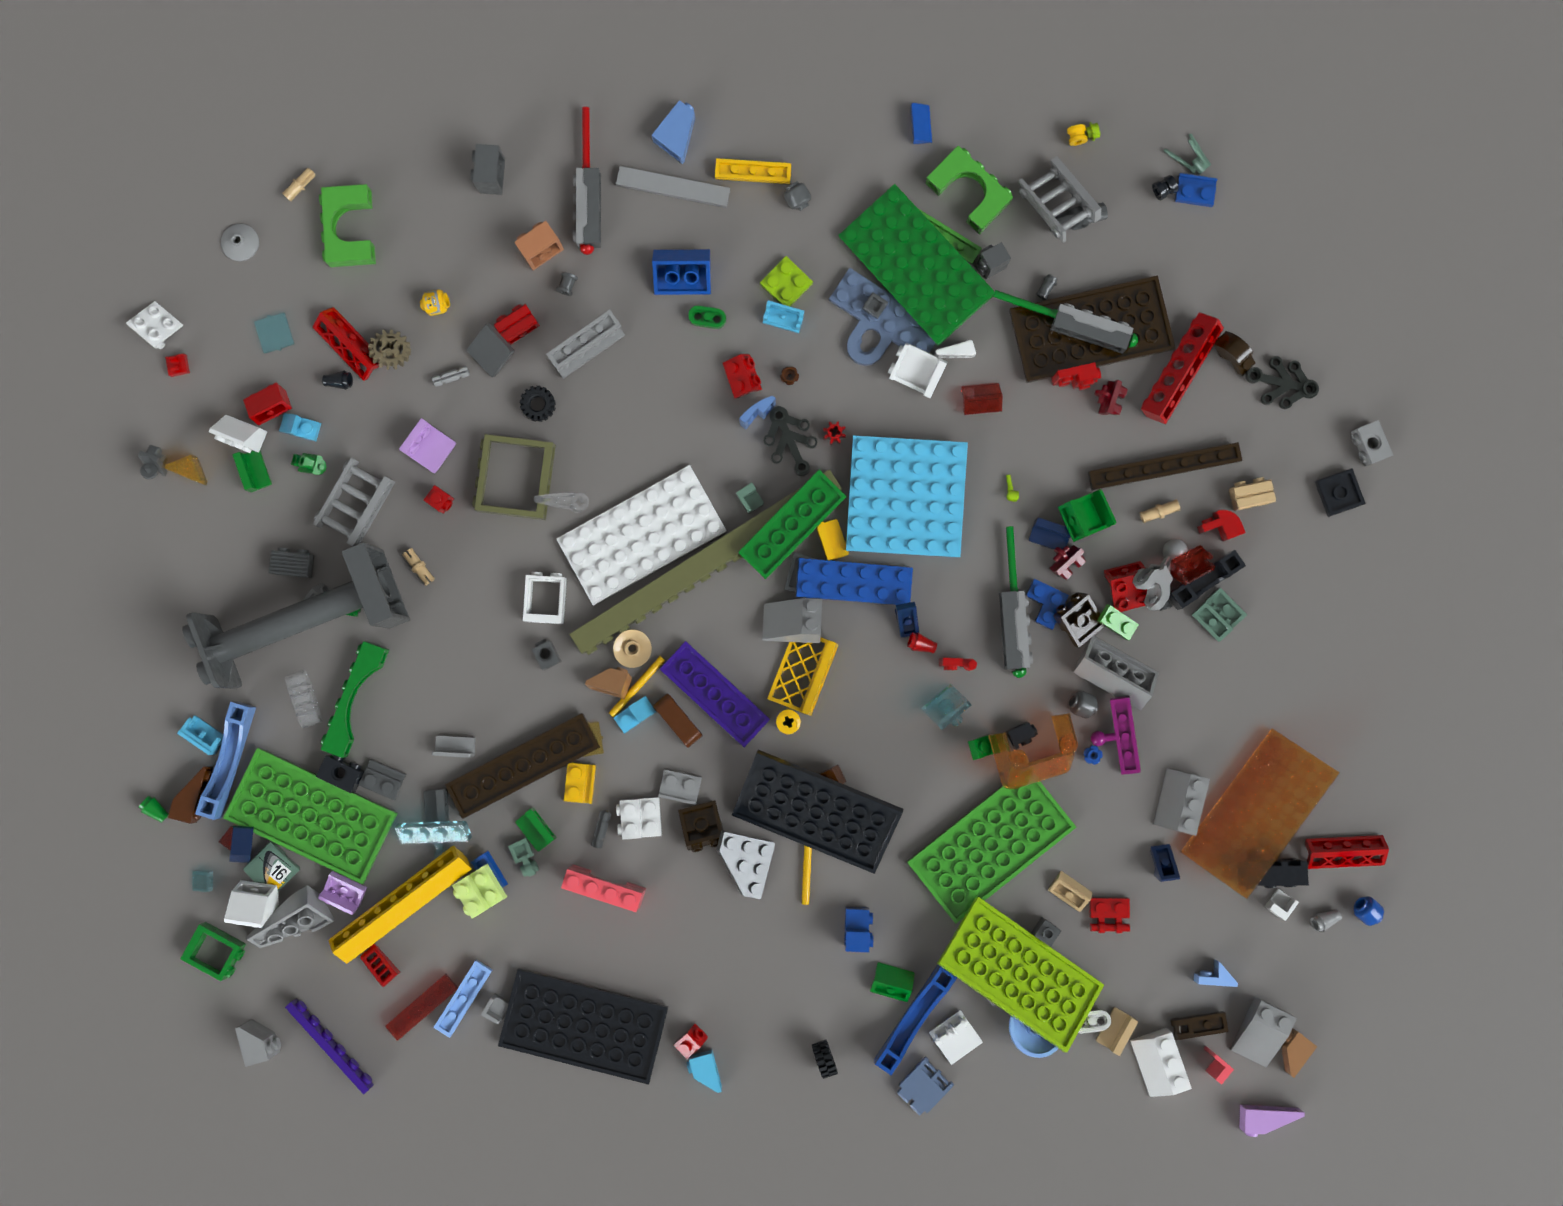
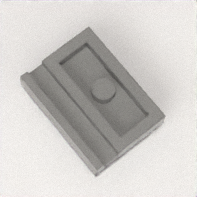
(680, 786)

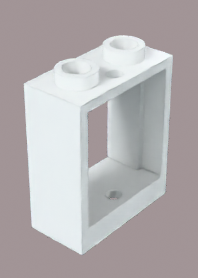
(540, 618)

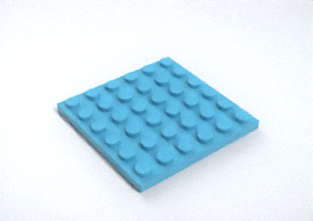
(906, 496)

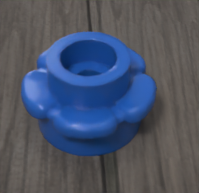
(1087, 755)

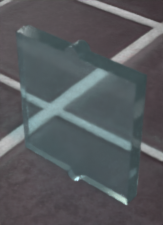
(274, 333)

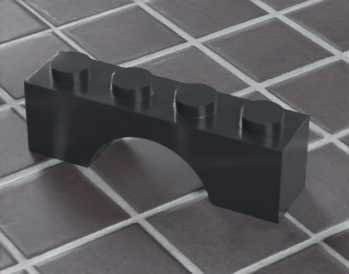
(1224, 568)

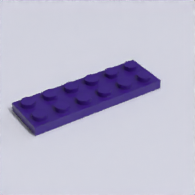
(715, 694)

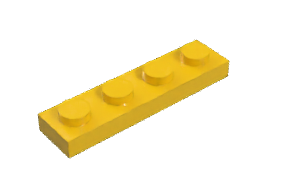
(753, 171)

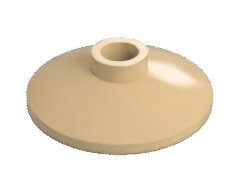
(632, 658)

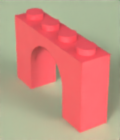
(582, 882)

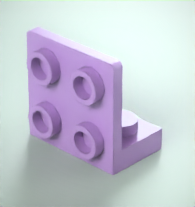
(427, 446)

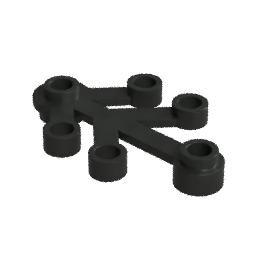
(1285, 382)
(788, 438)

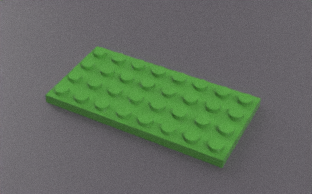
(310, 815)
(990, 846)

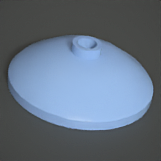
(1029, 1041)

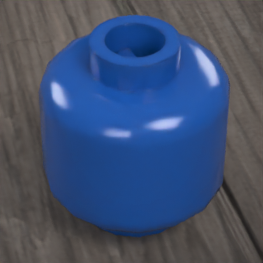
(1368, 910)

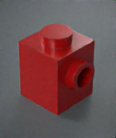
(439, 499)

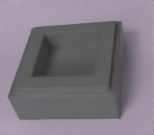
(875, 305)

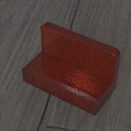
(982, 398)

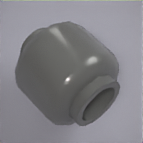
(797, 196)
(1083, 704)

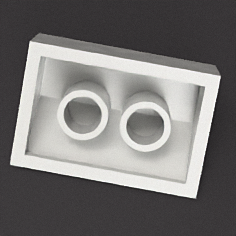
(1160, 1063)

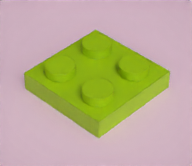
(786, 282)

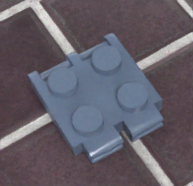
(923, 1087)

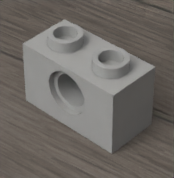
(1374, 433)

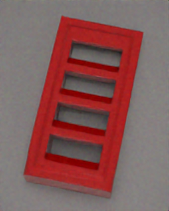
(374, 969)

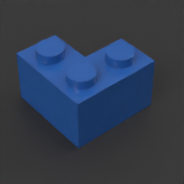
(857, 933)

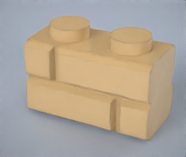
(1252, 494)

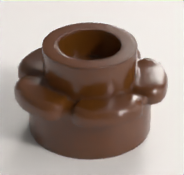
(789, 380)

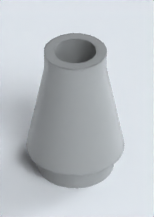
(1325, 920)

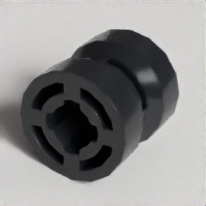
(1165, 187)

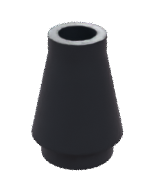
(338, 380)

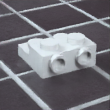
(639, 818)

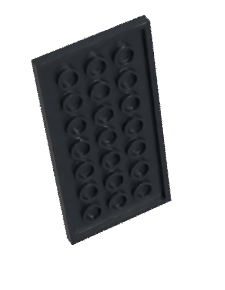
(817, 811)
(583, 1026)

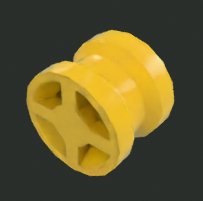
(1077, 135)

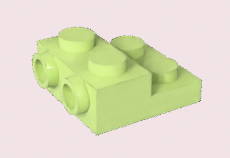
(479, 891)

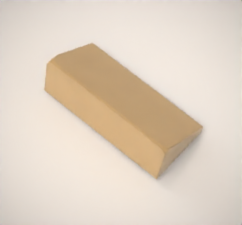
(1070, 891)

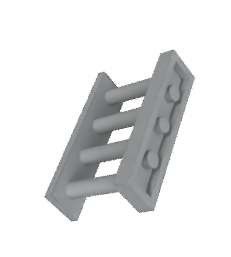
(1068, 183)
(586, 344)
(364, 518)

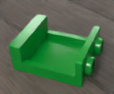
(1087, 515)

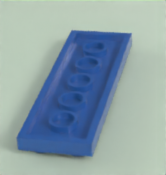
(853, 582)

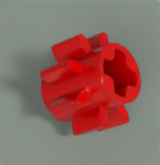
(831, 428)

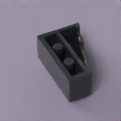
(1286, 873)

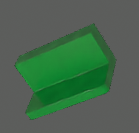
(252, 470)
(535, 829)
(892, 982)

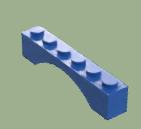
(908, 1026)

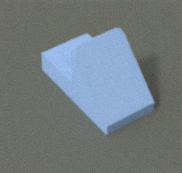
(1220, 976)

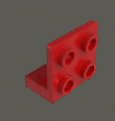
(1123, 591)

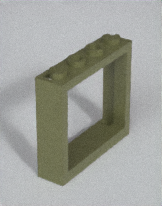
(545, 481)

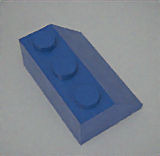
(681, 272)

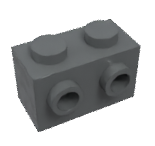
(993, 260)

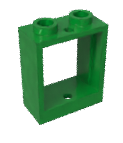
(196, 942)

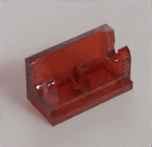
(1191, 565)

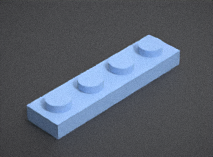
(463, 998)

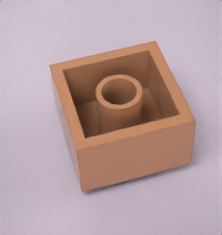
(538, 245)

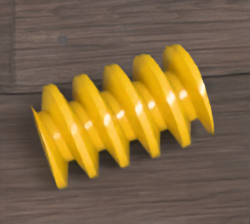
(781, 718)

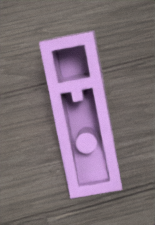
(1264, 1119)

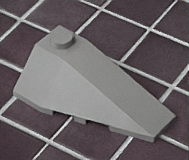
(297, 914)

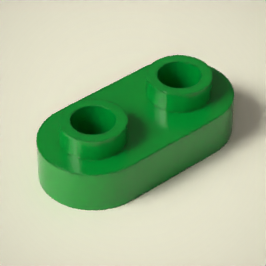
(708, 315)

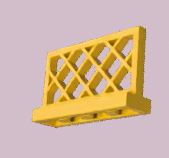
(817, 681)

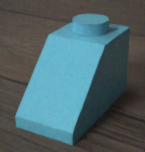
(705, 1070)

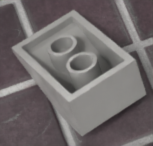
(793, 621)
(1262, 1032)

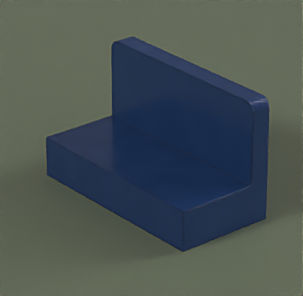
(1049, 534)

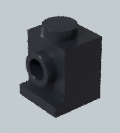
(1021, 734)

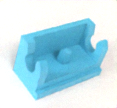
(783, 316)
(201, 735)

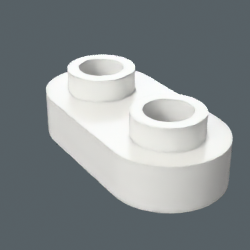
(1091, 1024)

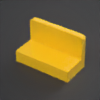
(832, 540)

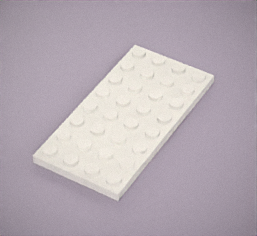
(641, 535)

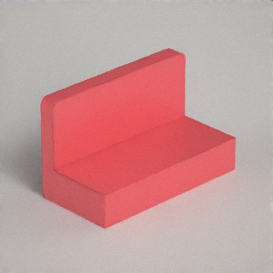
(1218, 1068)

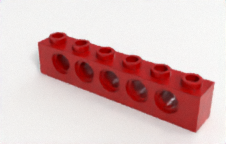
(1209, 329)

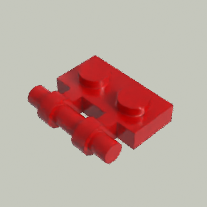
(953, 663)
(1109, 908)

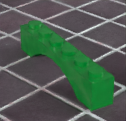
(339, 735)

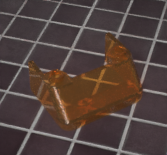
(1014, 766)

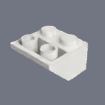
(238, 434)
(251, 903)

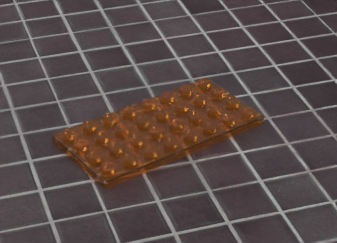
(1259, 813)

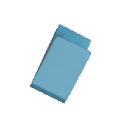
(300, 427)
(634, 714)

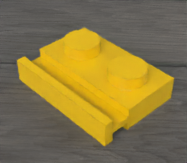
(579, 783)

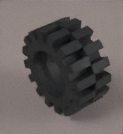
(529, 395)
(824, 1059)

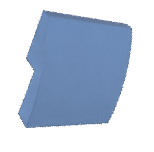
(761, 408)

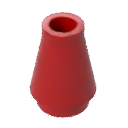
(918, 642)

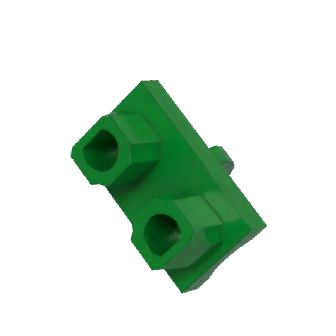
(309, 463)

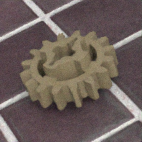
(389, 349)

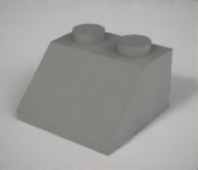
(257, 1042)

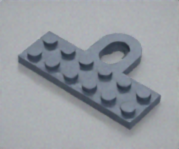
(892, 326)

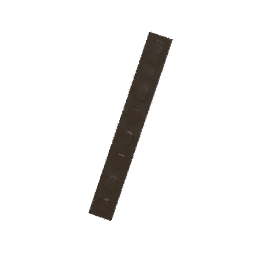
(1165, 466)

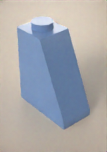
(675, 131)

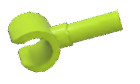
(1011, 494)

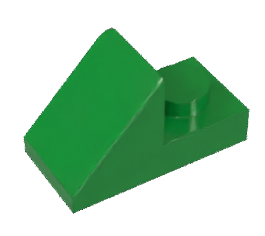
(980, 747)

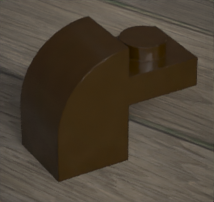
(1236, 351)

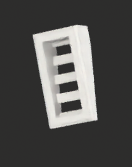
(960, 350)

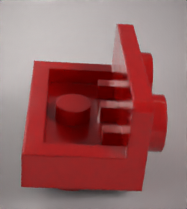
(742, 375)

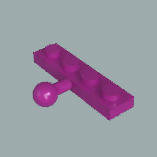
(1124, 735)

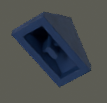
(241, 844)

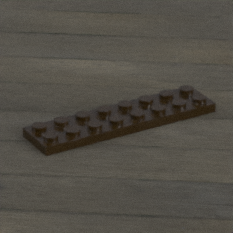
(522, 766)

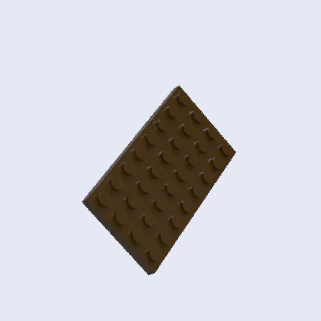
(1133, 302)

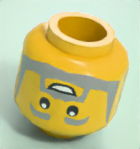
(435, 302)

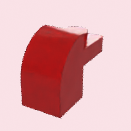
(1227, 522)

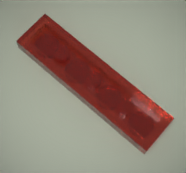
(421, 1007)

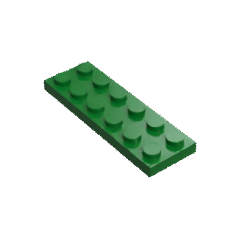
(792, 524)

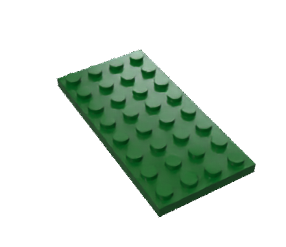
(916, 264)

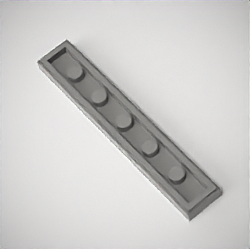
(673, 186)

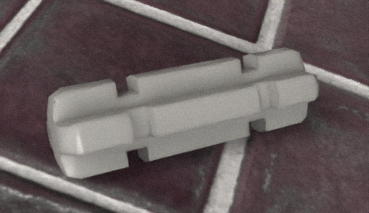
(450, 376)

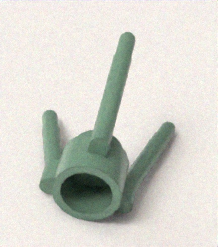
(1200, 163)

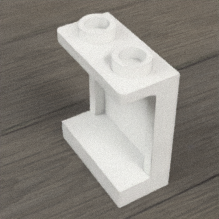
(917, 369)

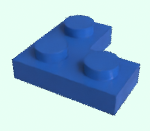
(1050, 600)

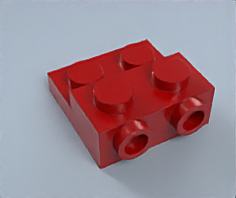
(1080, 376)

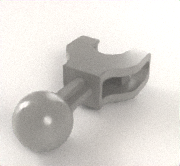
(1157, 577)

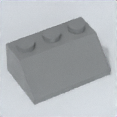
(1181, 801)

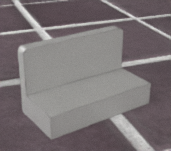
(454, 746)

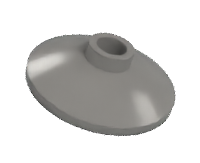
(245, 248)

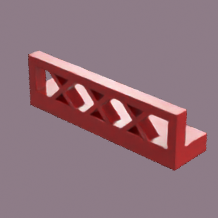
(348, 339)
(1348, 849)

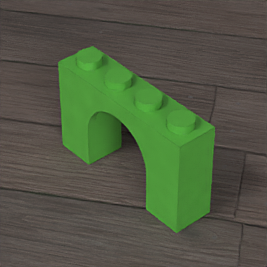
(959, 165)
(334, 203)

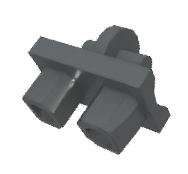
(153, 462)

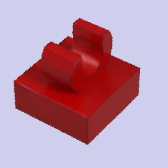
(177, 365)

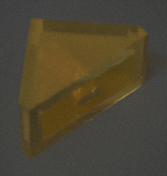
(189, 468)

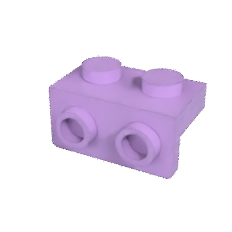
(342, 893)

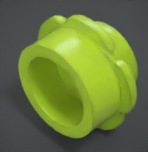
(1093, 131)

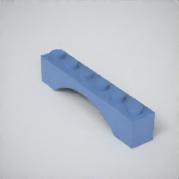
(235, 734)

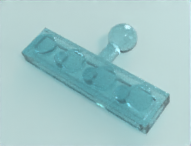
(434, 833)

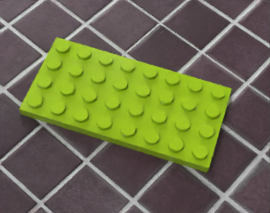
(1021, 974)

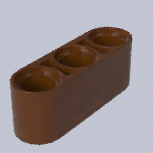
(677, 720)

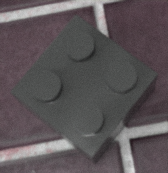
(488, 169)

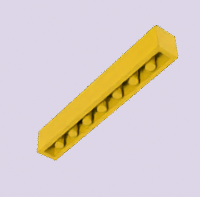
(399, 904)

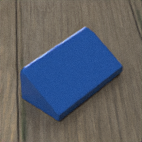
(921, 123)

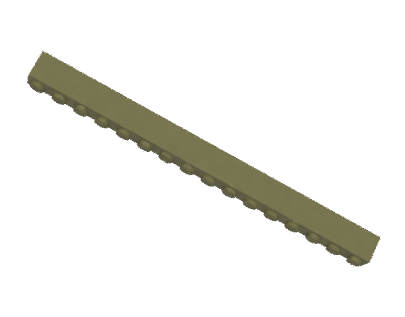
(674, 582)

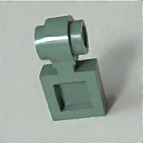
(522, 852)

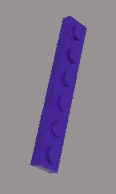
(325, 1040)

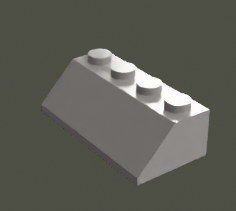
(1116, 672)

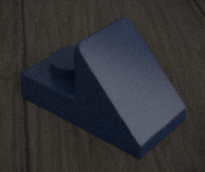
(907, 619)
(1164, 863)

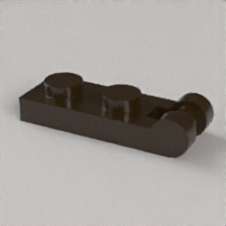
(1200, 1025)

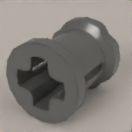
(566, 283)

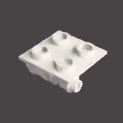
(154, 324)
(955, 1037)

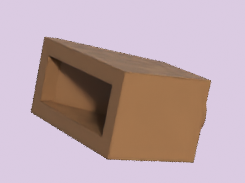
(611, 682)
(1296, 1052)

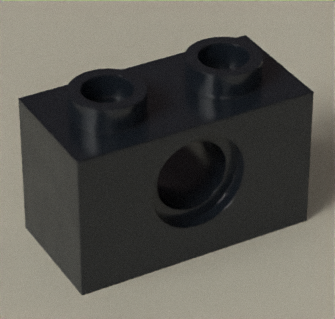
(329, 773)

